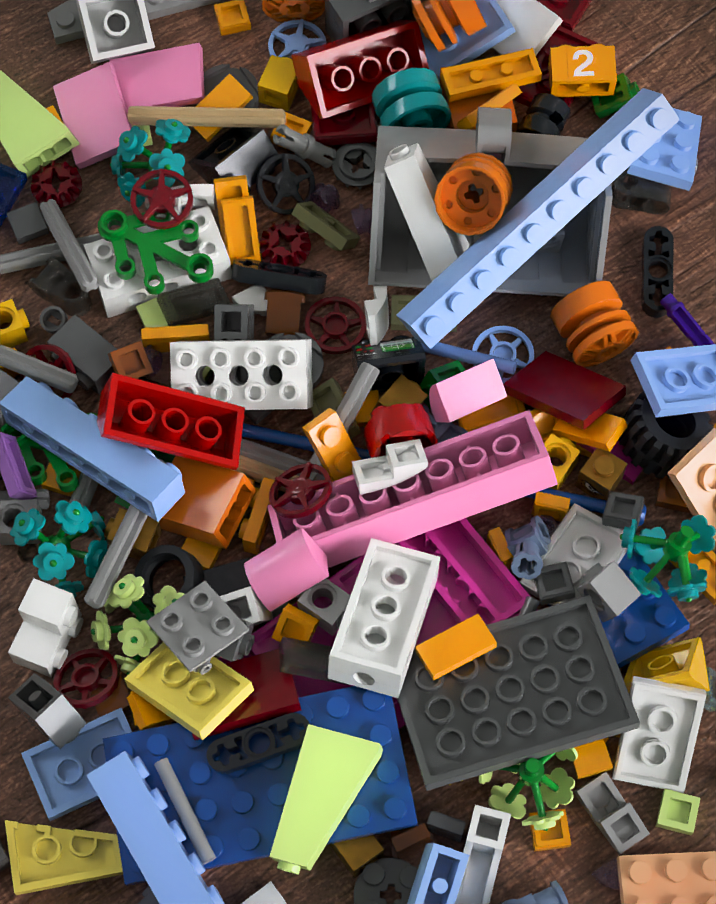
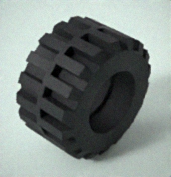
(651, 446)

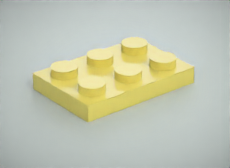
(186, 696)

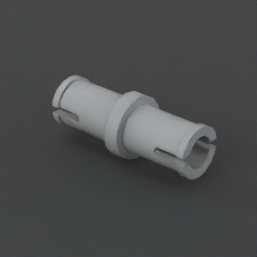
(304, 146)

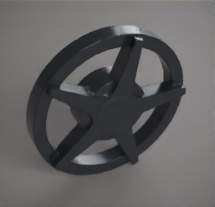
(284, 183)

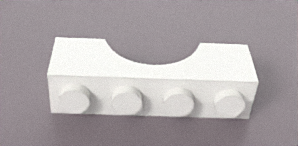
(485, 847)

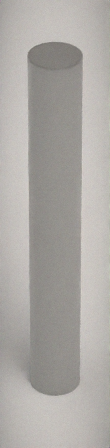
(185, 811)

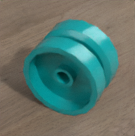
(411, 100)

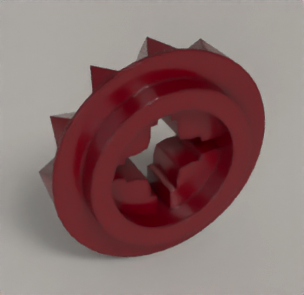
(69, 187)
(299, 246)

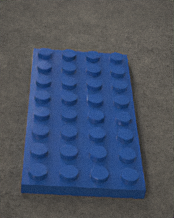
(245, 807)

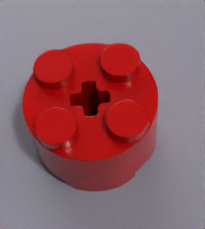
(396, 425)

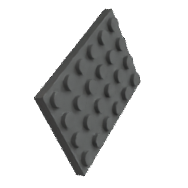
(529, 697)

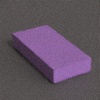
(14, 469)

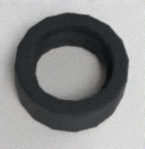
(156, 558)

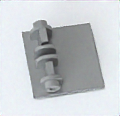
(197, 627)

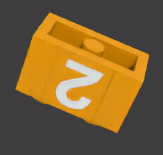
(582, 70)

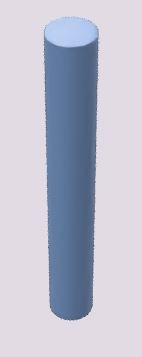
(470, 356)

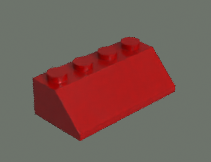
(349, 69)
(171, 421)

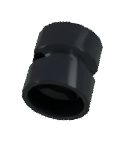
(545, 115)

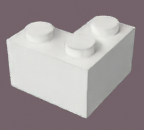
(47, 626)

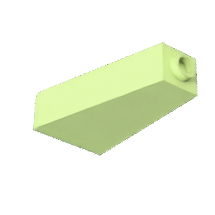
(29, 130)
(322, 789)

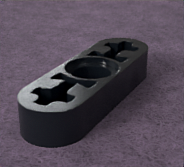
(664, 260)
(279, 276)
(229, 742)

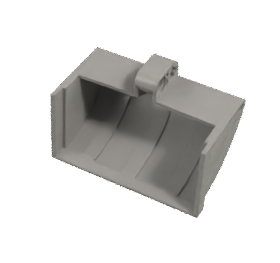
(529, 160)

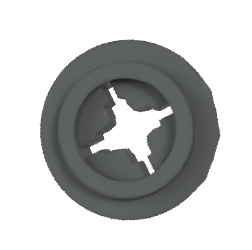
(351, 154)

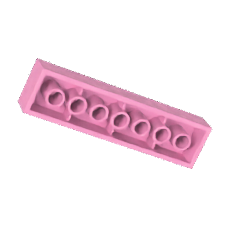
(460, 481)

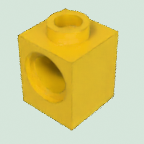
(278, 83)
(15, 333)
(566, 452)

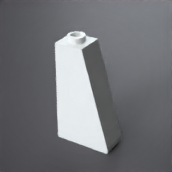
(415, 191)

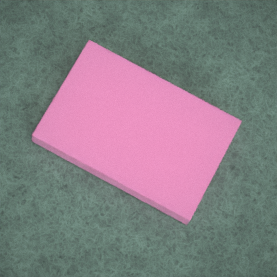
(162, 77)
(93, 113)

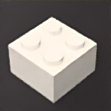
(115, 28)

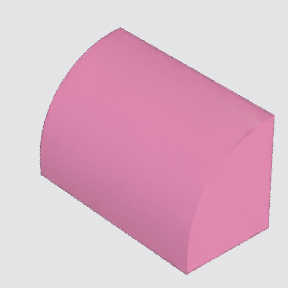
(466, 392)
(286, 569)

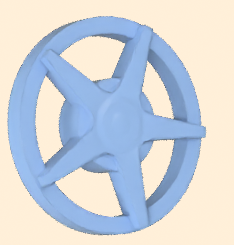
(297, 41)
(505, 349)

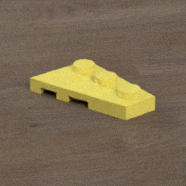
(59, 857)

